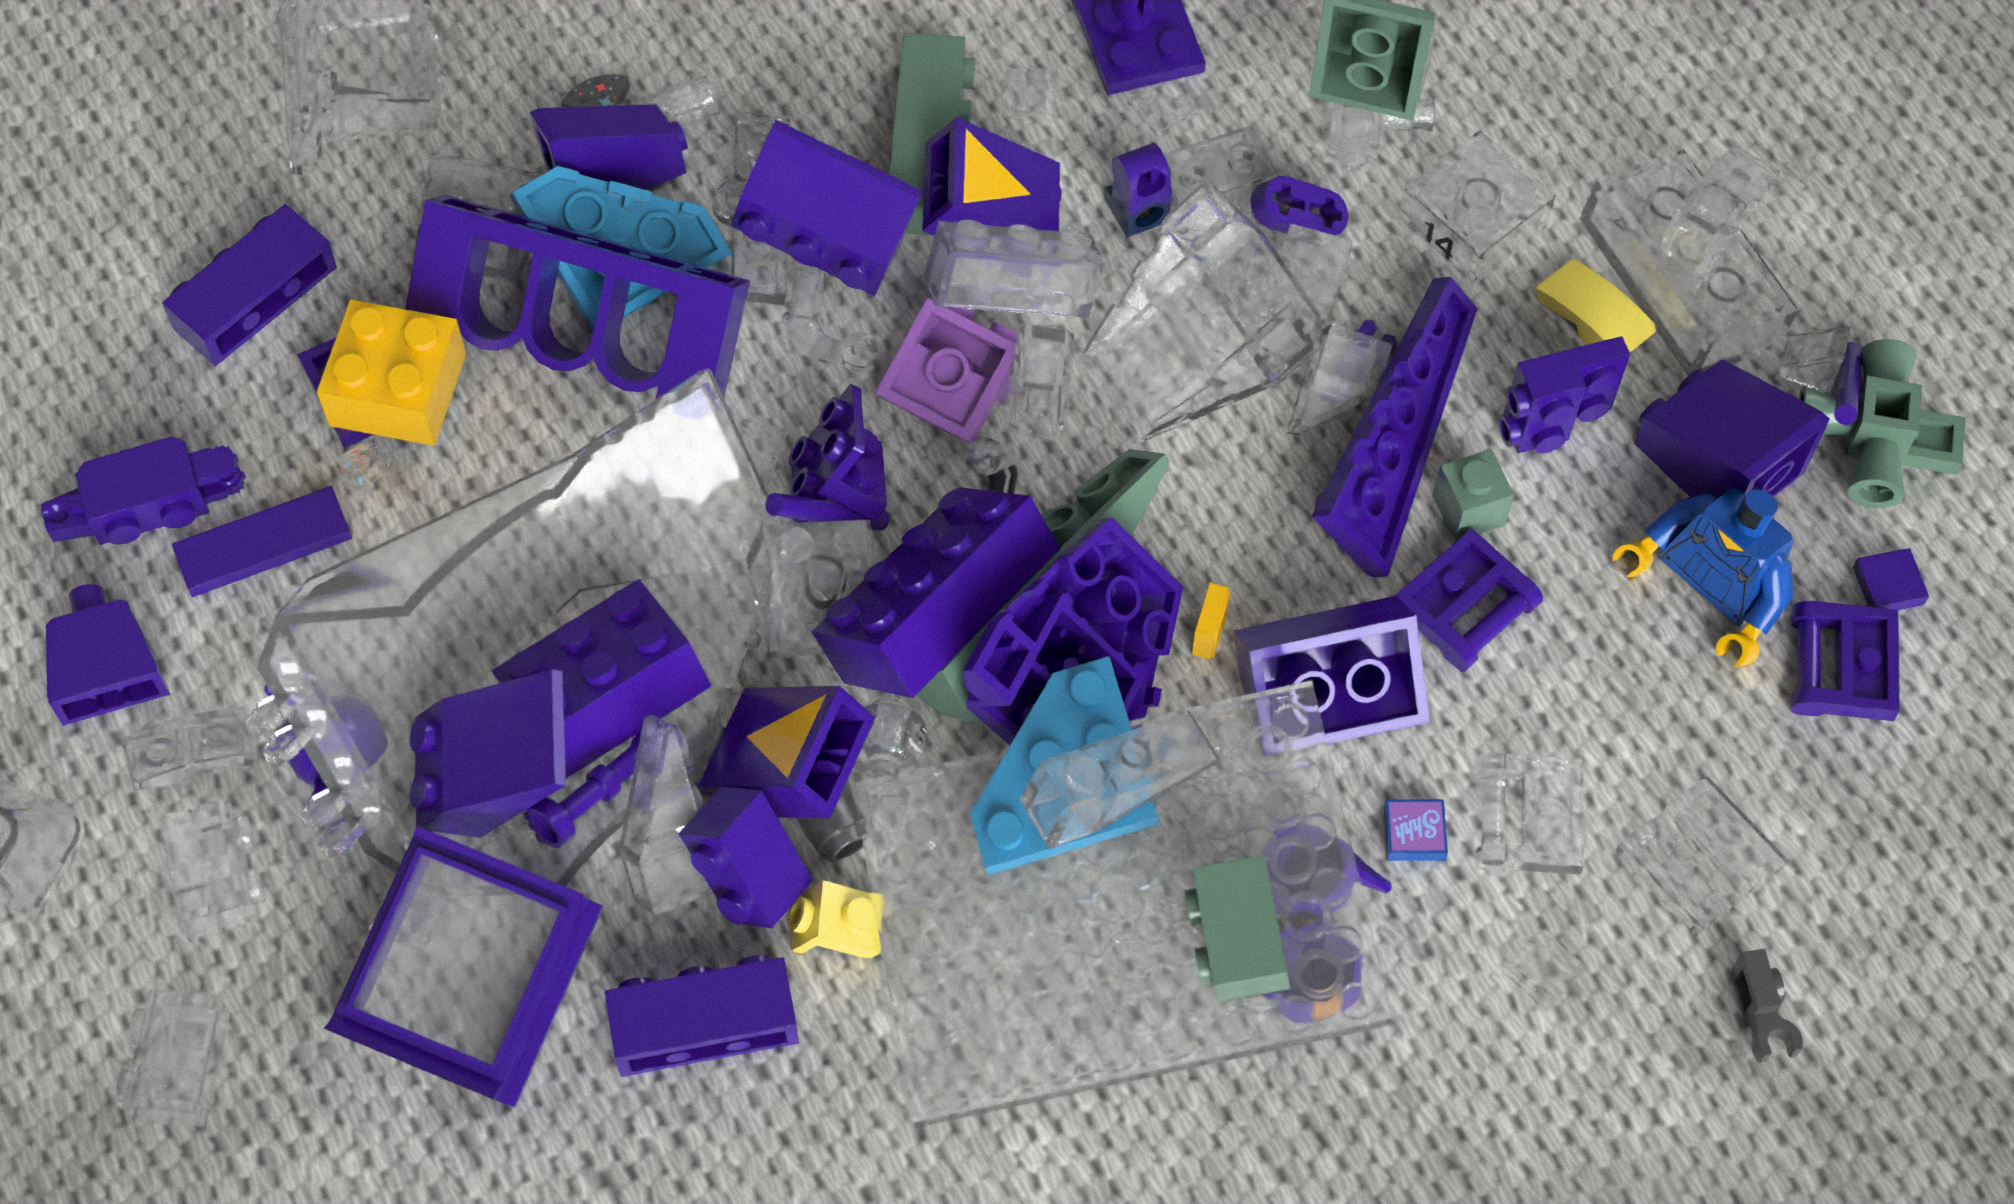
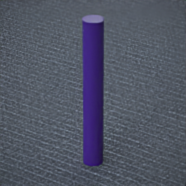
(1849, 385)
(817, 510)

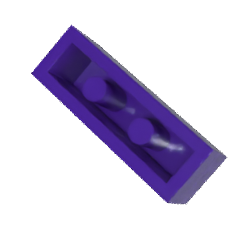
(249, 284)
(701, 1015)

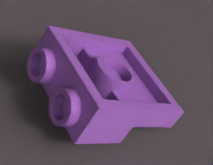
(950, 370)

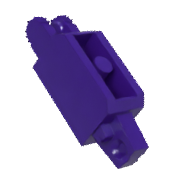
(142, 491)

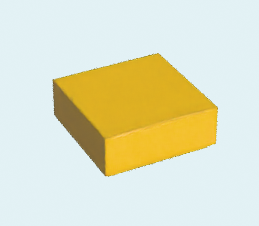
(1211, 621)

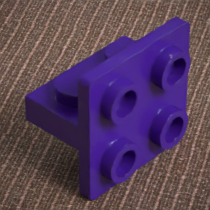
(841, 459)

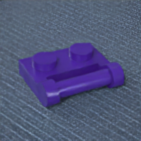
(1456, 585)
(1864, 661)

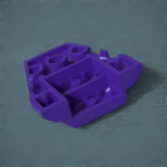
(1087, 606)

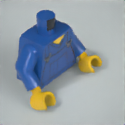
(1729, 555)

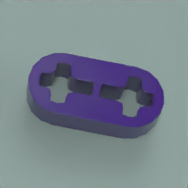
(1301, 199)

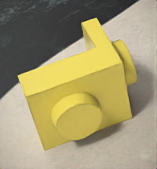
(834, 919)

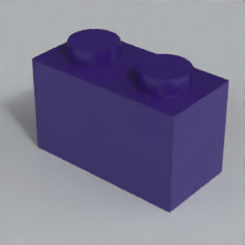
(745, 857)

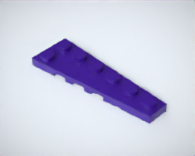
(1386, 456)

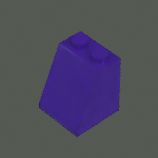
(1730, 433)

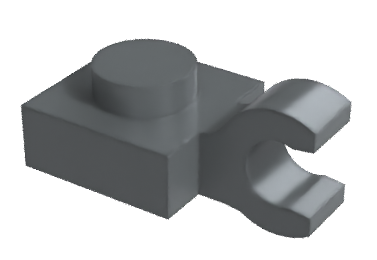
(1760, 997)

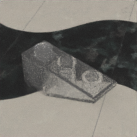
(1114, 777)
(656, 811)

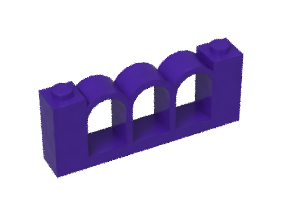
(451, 270)

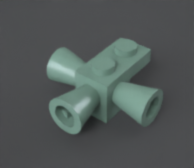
(1891, 426)

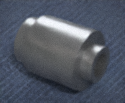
(836, 835)

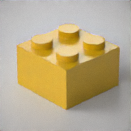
(392, 372)

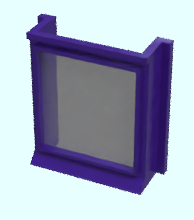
(465, 967)

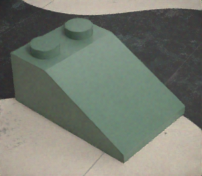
(1373, 55)

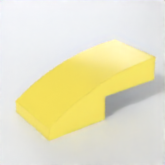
(1594, 306)

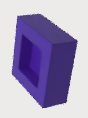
(1891, 580)

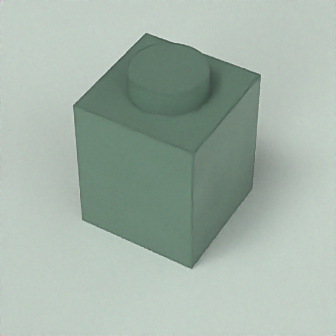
(1473, 494)

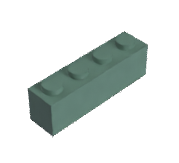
(928, 98)

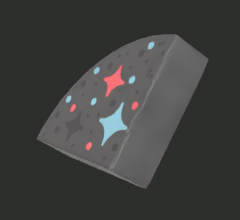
(598, 91)

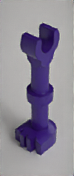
(555, 820)

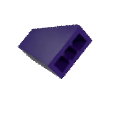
(612, 143)

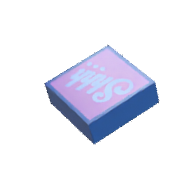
(1415, 830)

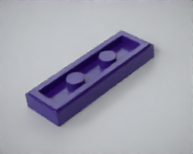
(261, 541)

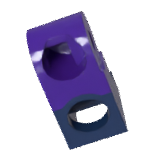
(1139, 183)

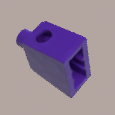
(98, 658)

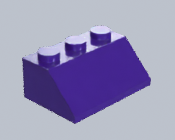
(825, 208)
(1359, 660)

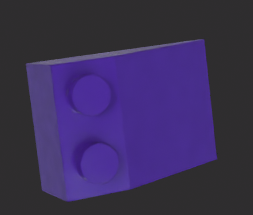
(488, 754)

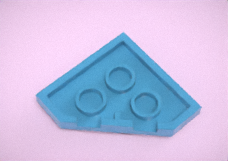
(621, 216)
(1071, 712)

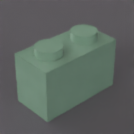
(1239, 929)

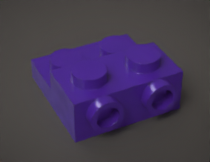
(1557, 390)

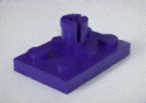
(1139, 42)

